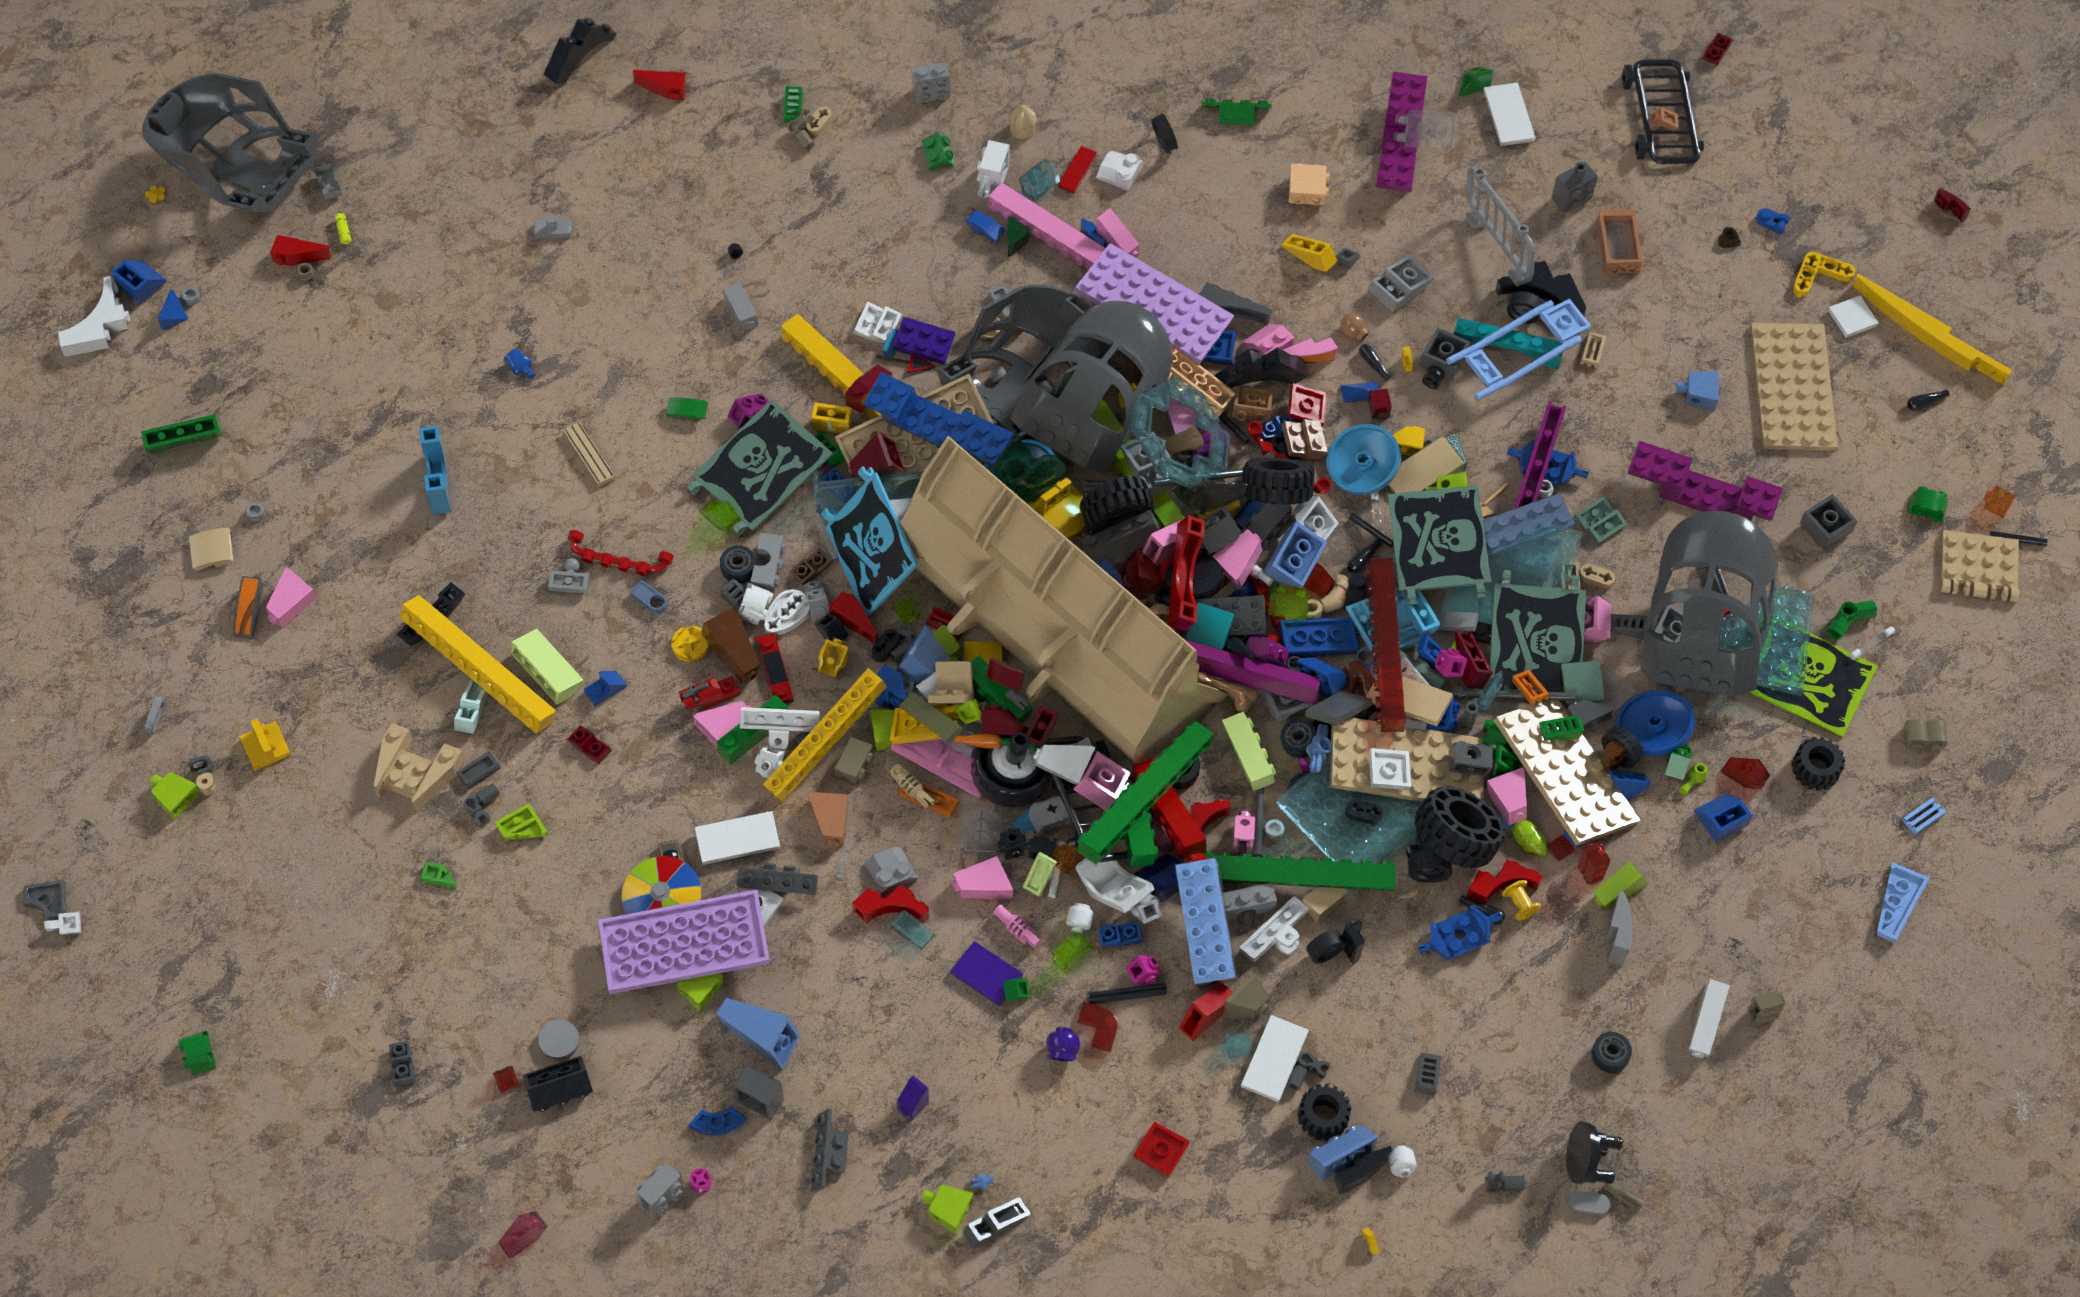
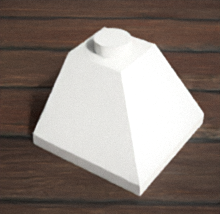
(1316, 517)

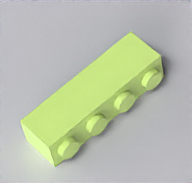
(1248, 751)

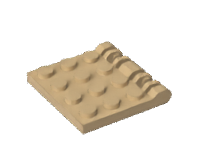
(1979, 563)

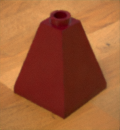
(878, 454)

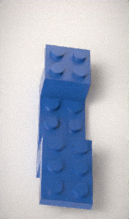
(934, 423)

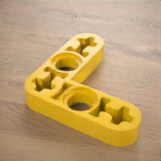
(1819, 267)

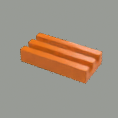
(1527, 689)

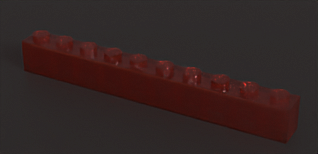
(1386, 645)

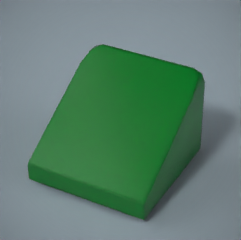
(1016, 989)

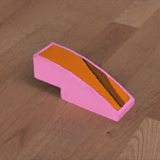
(1313, 352)

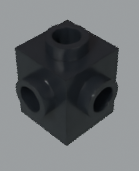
(1012, 843)

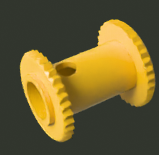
(1521, 900)

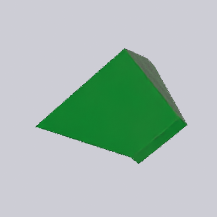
(1475, 80)
(1504, 762)

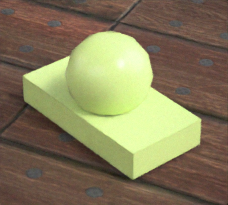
(1039, 874)

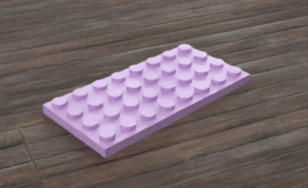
(1187, 317)
(683, 941)

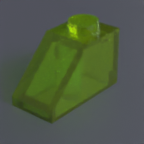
(720, 514)
(1071, 952)

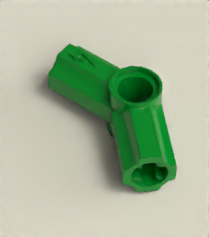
(1857, 611)

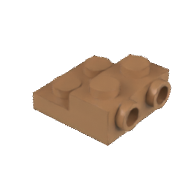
(1252, 403)
(1305, 439)

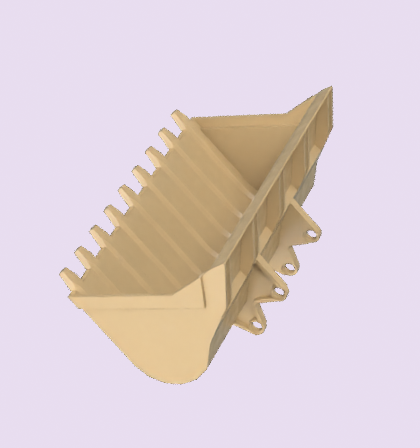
(1052, 607)

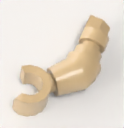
(1332, 601)

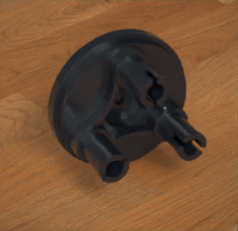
(1206, 576)
(1584, 1151)

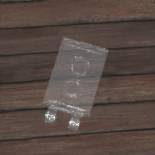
(1428, 128)

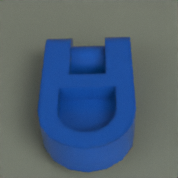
(1766, 218)

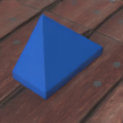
(172, 312)
(1358, 391)
(1629, 783)

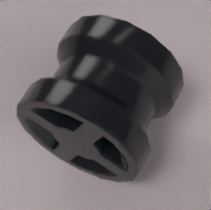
(1433, 377)

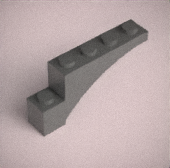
(1236, 304)

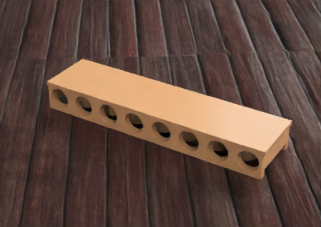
(1192, 374)

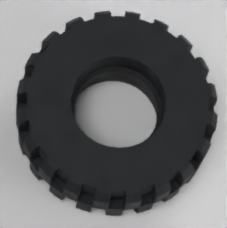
(1459, 827)

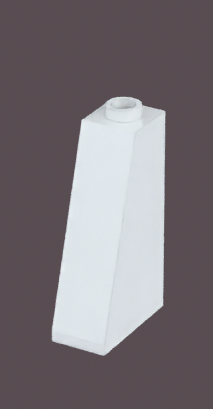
(1708, 1018)

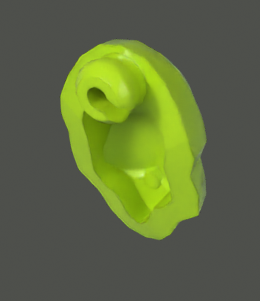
(1530, 838)

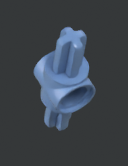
(1318, 748)

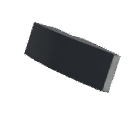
(1361, 1169)

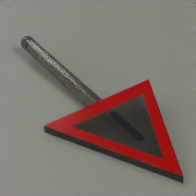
(915, 363)

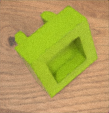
(969, 711)

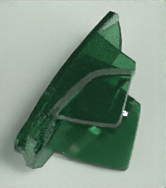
(1025, 473)

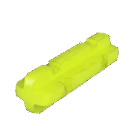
(343, 228)

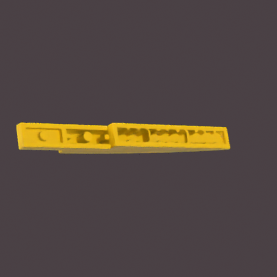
(1930, 330)

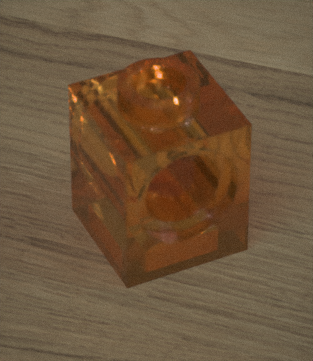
(1998, 501)
(1067, 858)

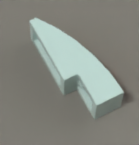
(470, 708)

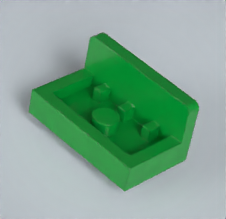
(937, 150)

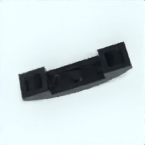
(446, 603)

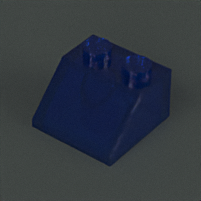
(1162, 876)

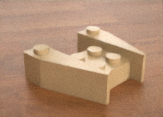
(413, 774)

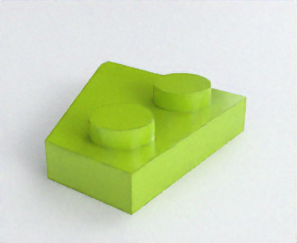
(521, 824)

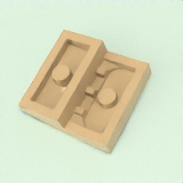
(211, 548)

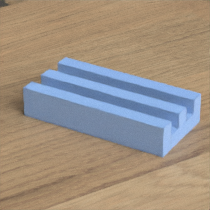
(1935, 807)

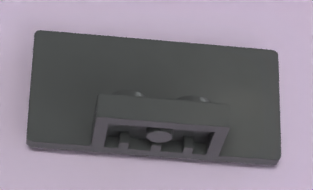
(1247, 610)

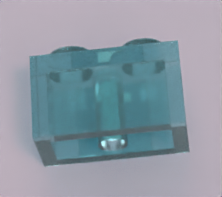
(1039, 179)

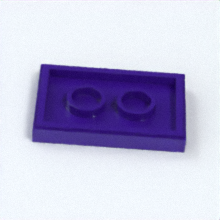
(985, 972)

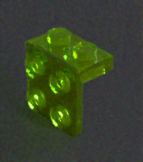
(1289, 602)

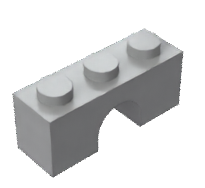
(769, 548)
(1259, 898)

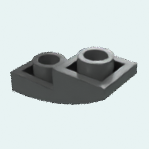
(401, 1063)

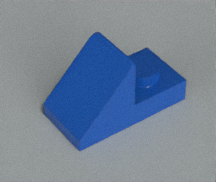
(1428, 650)
(608, 684)

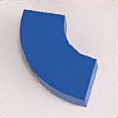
(717, 1123)

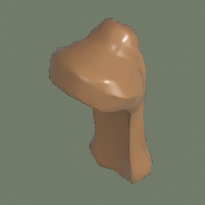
(1183, 441)
(1240, 694)

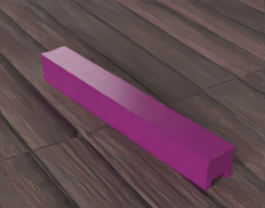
(1541, 455)
(1257, 674)

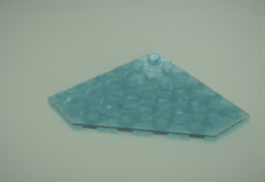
(1535, 559)
(1787, 643)

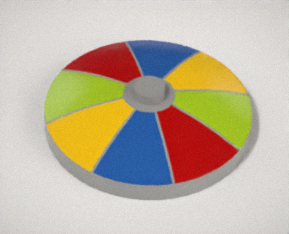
(660, 884)

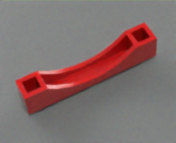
(1182, 602)

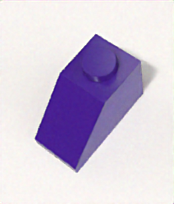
(913, 1098)

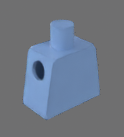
(1700, 389)

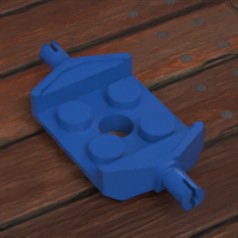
(1562, 465)
(1471, 922)

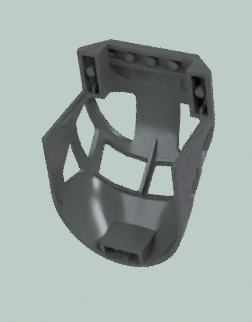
(195, 107)
(1034, 309)
(1067, 420)
(1696, 662)

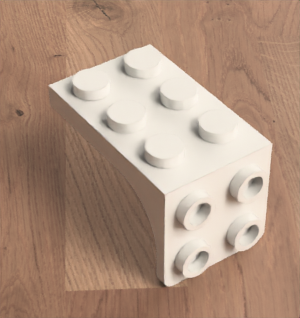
(1113, 884)

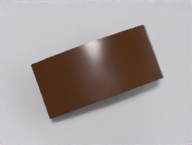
(812, 567)

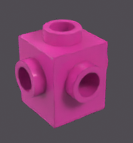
(1450, 663)
(1143, 970)

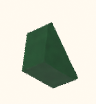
(1017, 236)

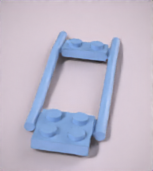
(1563, 321)

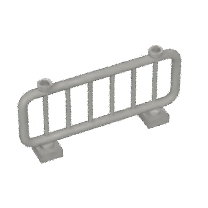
(1479, 218)

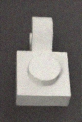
(67, 924)

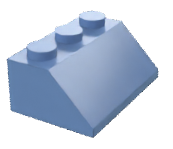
(1295, 555)
(1341, 1150)

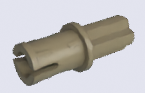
(1623, 1195)

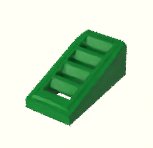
(796, 94)
(837, 456)
(1574, 728)

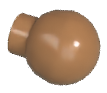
(1354, 327)

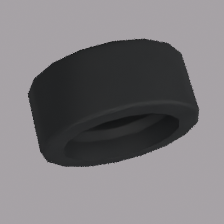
(1526, 299)
(1326, 946)

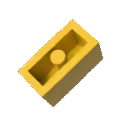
(831, 418)

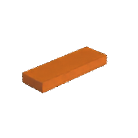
(943, 803)

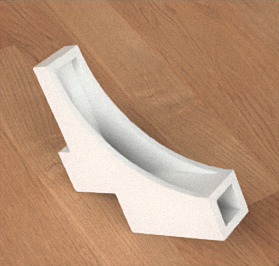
(95, 330)

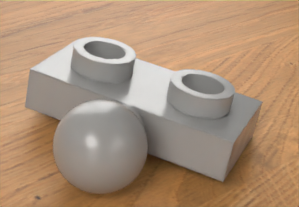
(569, 580)

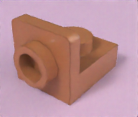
(1664, 118)

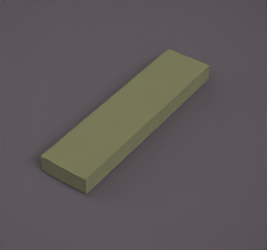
(931, 717)

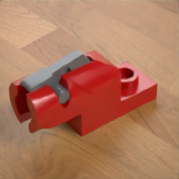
(709, 693)

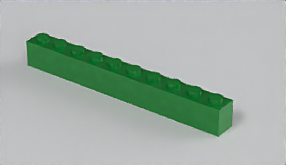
(1144, 792)
(1306, 872)

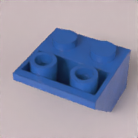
(137, 279)
(1332, 678)
(894, 692)
(1723, 816)

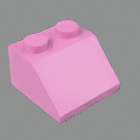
(1269, 339)
(1597, 620)
(1102, 781)

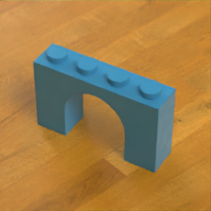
(436, 478)

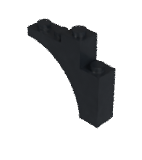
(572, 49)
(1545, 287)
(1254, 367)

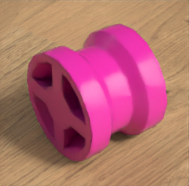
(698, 1176)

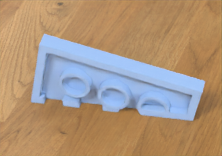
(1900, 899)

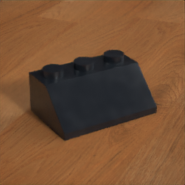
(557, 1084)

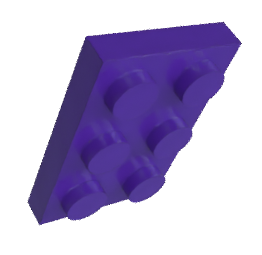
(924, 340)

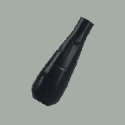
(1373, 360)
(1923, 400)
(1361, 559)
(1238, 647)
(1484, 908)

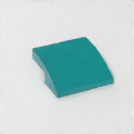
(1210, 626)

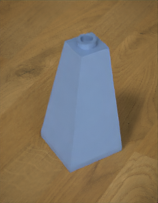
(922, 656)
(762, 1029)

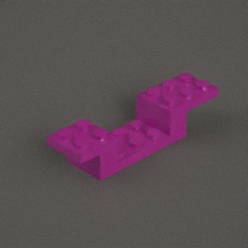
(1396, 159)
(1701, 491)

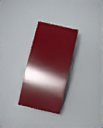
(1717, 49)
(1948, 201)
(1005, 675)
(589, 745)

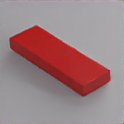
(1077, 169)

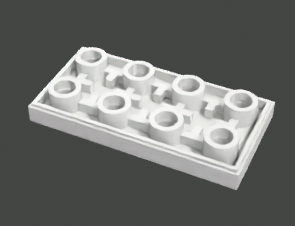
(1509, 114)
(737, 837)
(1274, 1058)

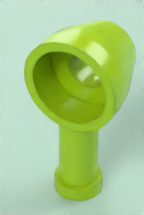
(1695, 777)

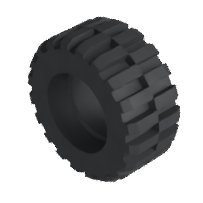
(1278, 481)
(1115, 502)

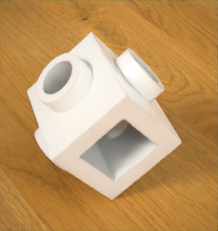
(768, 761)
(1147, 909)

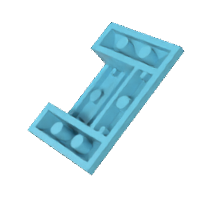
(1412, 619)

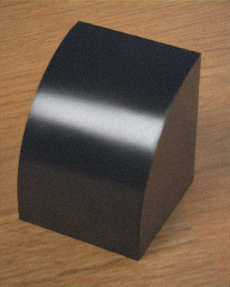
(831, 627)

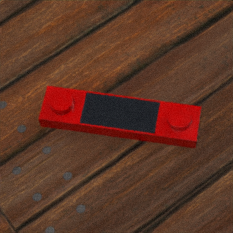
(774, 667)

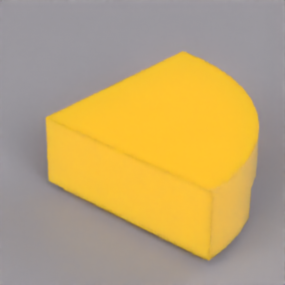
(1406, 358)
(1371, 1239)

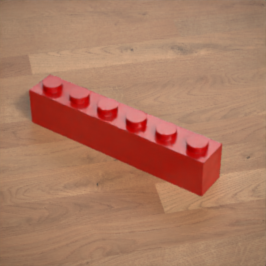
(1175, 818)

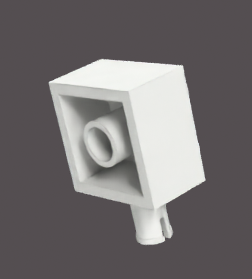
(992, 167)

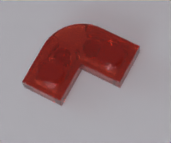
(1103, 1021)

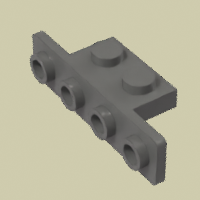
(777, 879)
(829, 1151)

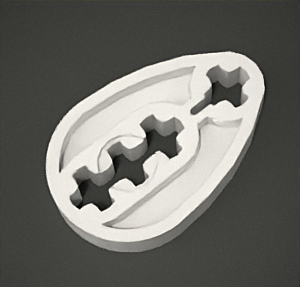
(779, 605)

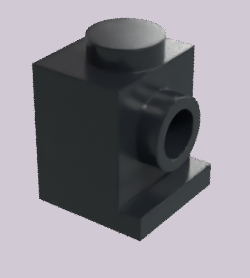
(1042, 845)

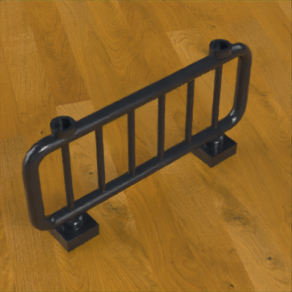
(1641, 146)
(1066, 800)

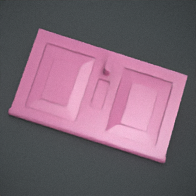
(941, 760)

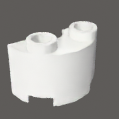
(753, 604)

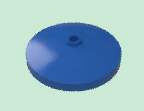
(1658, 721)

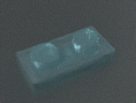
(912, 930)

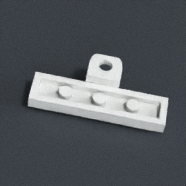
(778, 722)
(1277, 931)

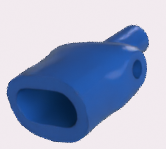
(519, 363)

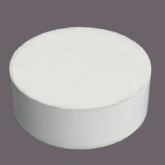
(1274, 829)

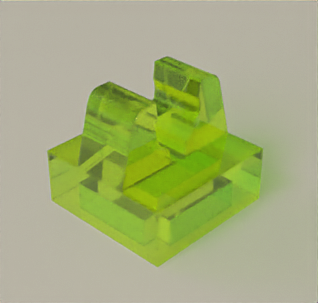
(907, 611)

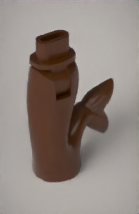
(1358, 673)

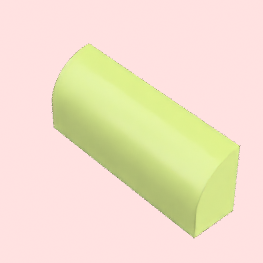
(546, 666)

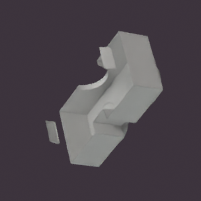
(327, 181)

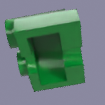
(1928, 503)
(1493, 736)
(198, 1052)

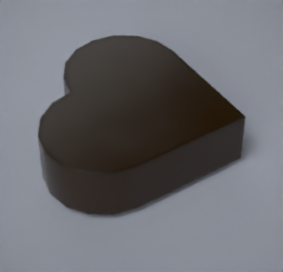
(1729, 238)

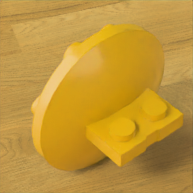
(1061, 508)

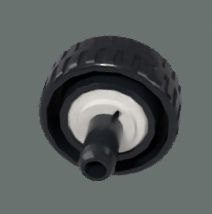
(1008, 772)

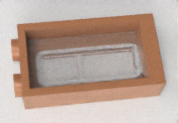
(1619, 241)

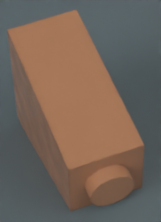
(830, 816)

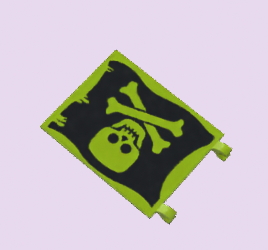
(1831, 687)

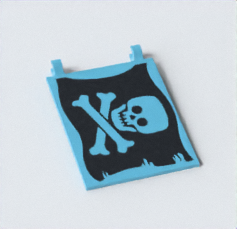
(870, 543)

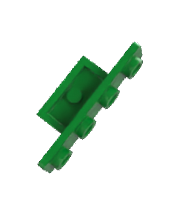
(1236, 113)

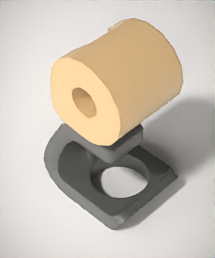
(205, 779)

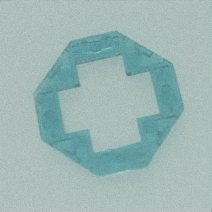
(1155, 447)

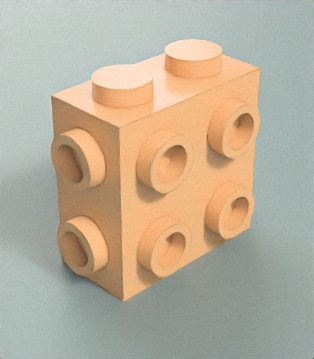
(1308, 184)

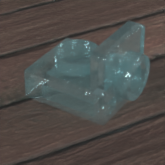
(1236, 1045)

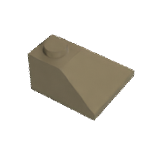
(1247, 1000)

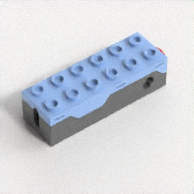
(1206, 921)

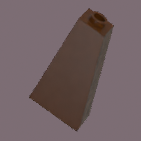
(731, 643)

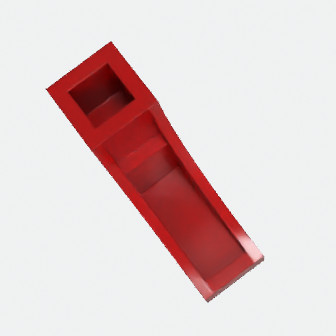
(1206, 813)
(1486, 885)
(872, 904)

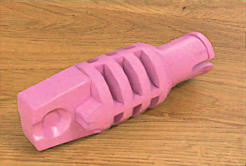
(1017, 926)

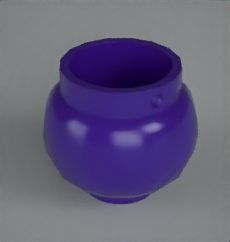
(1063, 1044)

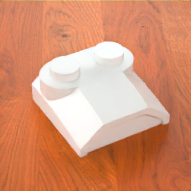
(1120, 169)

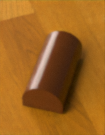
(1612, 756)

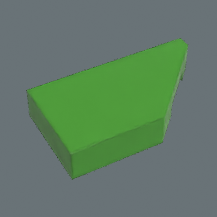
(437, 875)

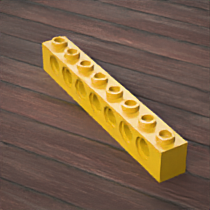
(825, 735)

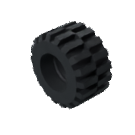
(1821, 750)
(1329, 1097)

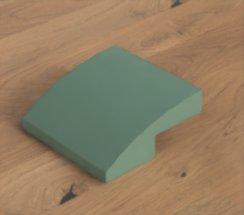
(1600, 520)
(1583, 680)

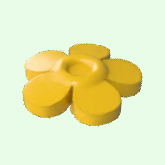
(155, 193)

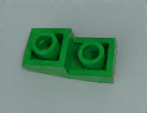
(686, 407)

